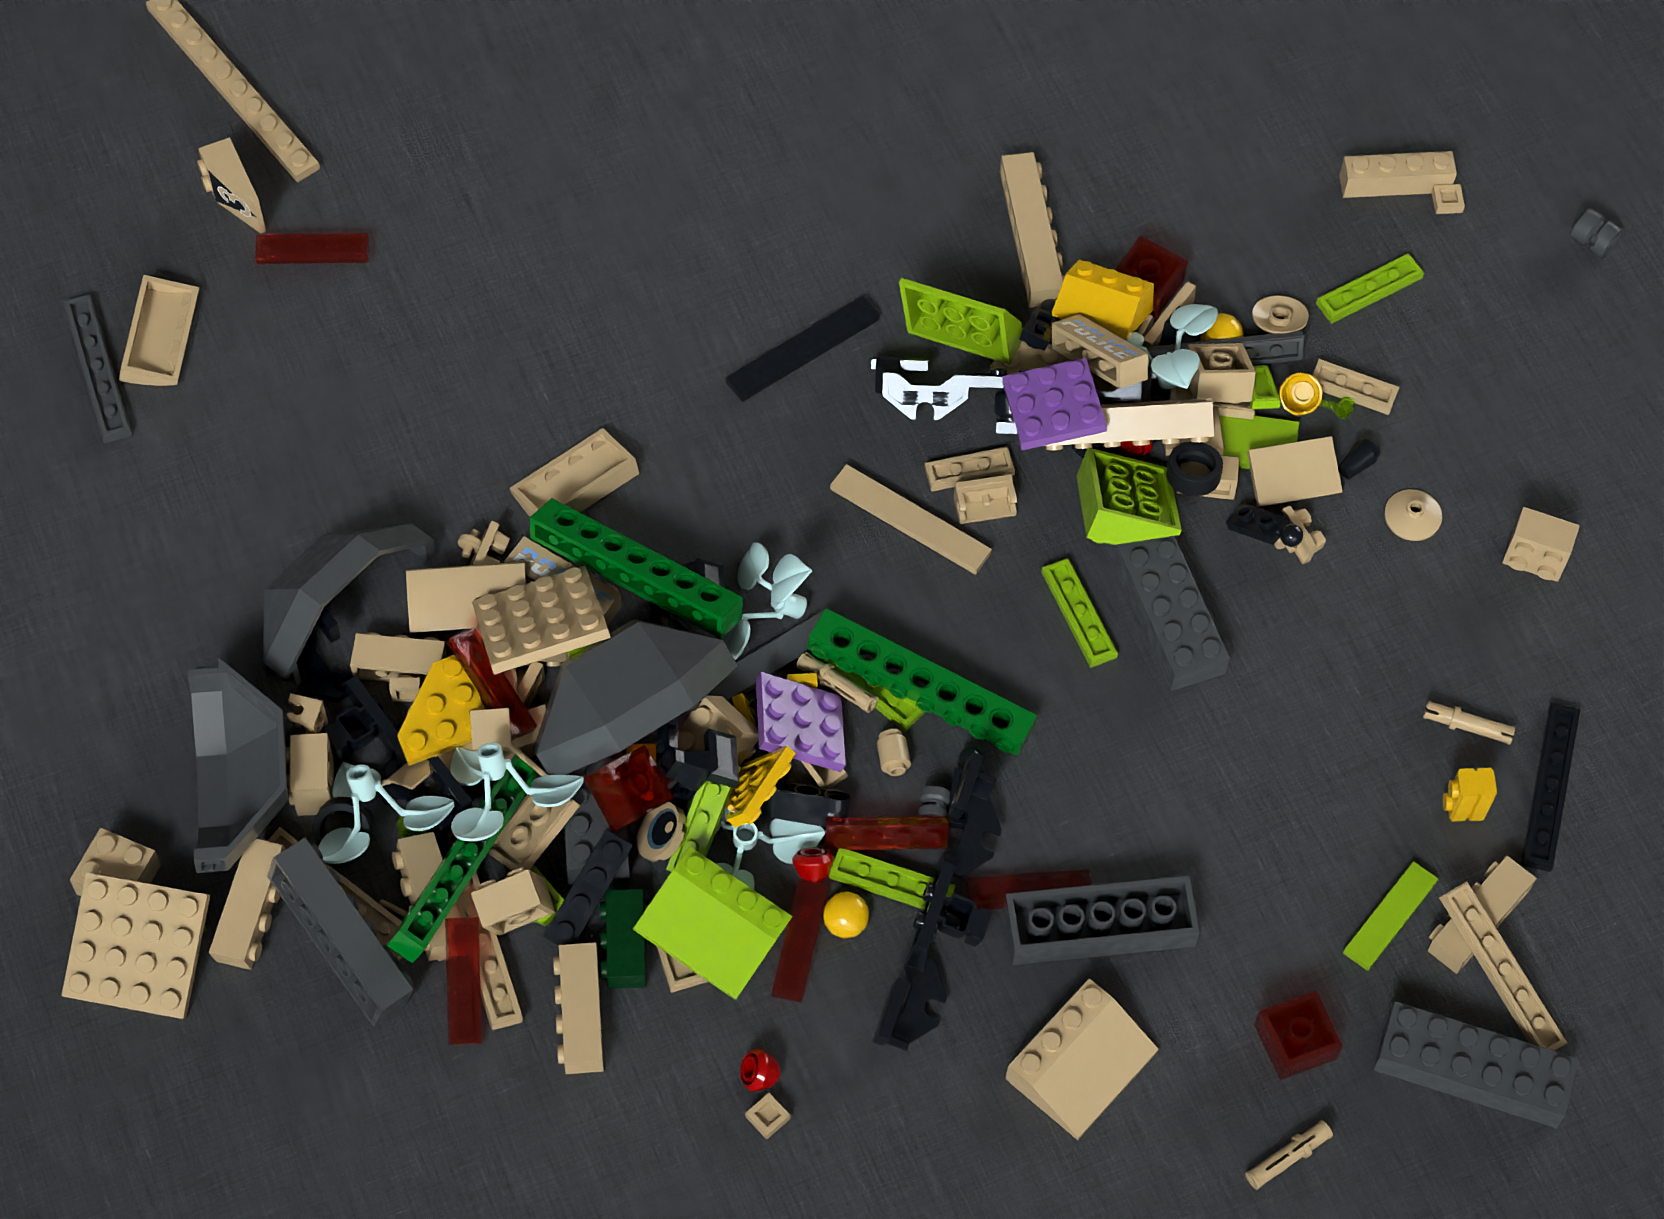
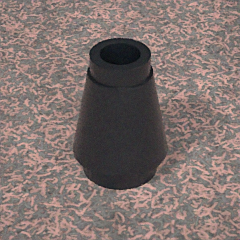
(1359, 458)

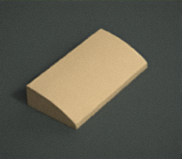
(158, 332)
(578, 475)
(444, 595)

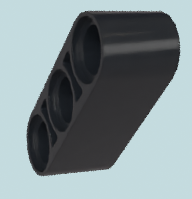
(806, 803)

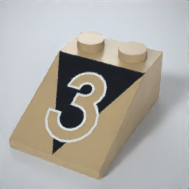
(229, 182)

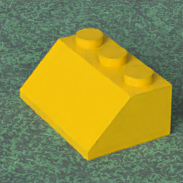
(1105, 298)

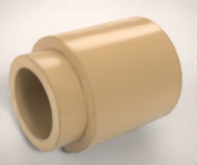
(893, 752)

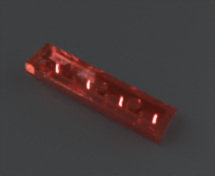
(312, 248)
(493, 689)
(886, 833)
(991, 891)
(800, 941)
(463, 981)

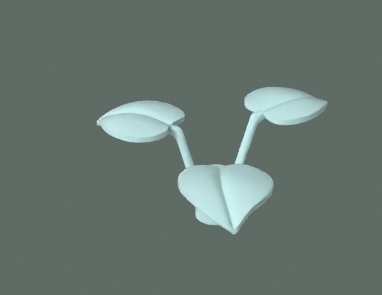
(1179, 366)
(786, 577)
(489, 764)
(361, 785)
(786, 836)

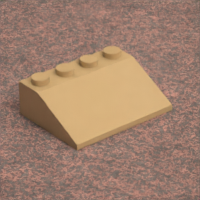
(1081, 1059)

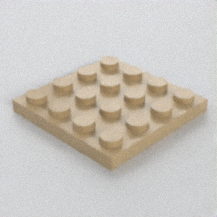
(540, 619)
(135, 945)

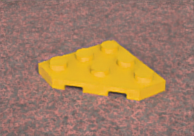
(440, 713)
(757, 785)

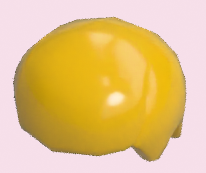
(1225, 327)
(1300, 393)
(846, 915)

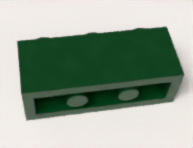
(624, 946)

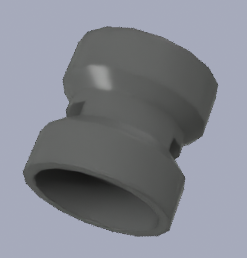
(934, 802)

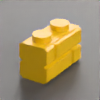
(1470, 794)

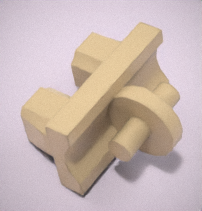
(490, 540)
(1311, 542)

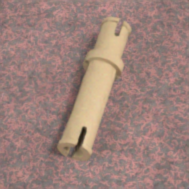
(840, 684)
(1458, 719)
(1318, 1134)

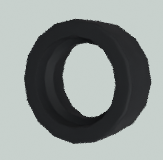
(1190, 484)
(340, 804)

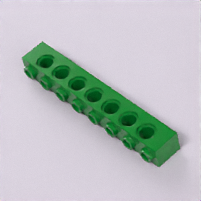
(636, 568)
(912, 667)
(457, 870)

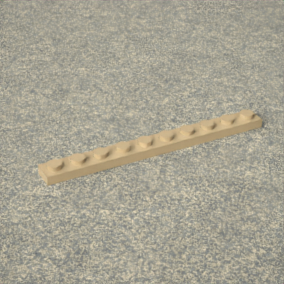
(234, 88)

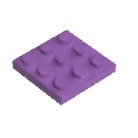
(1054, 404)
(802, 719)

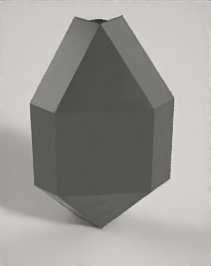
(315, 578)
(626, 691)
(237, 764)

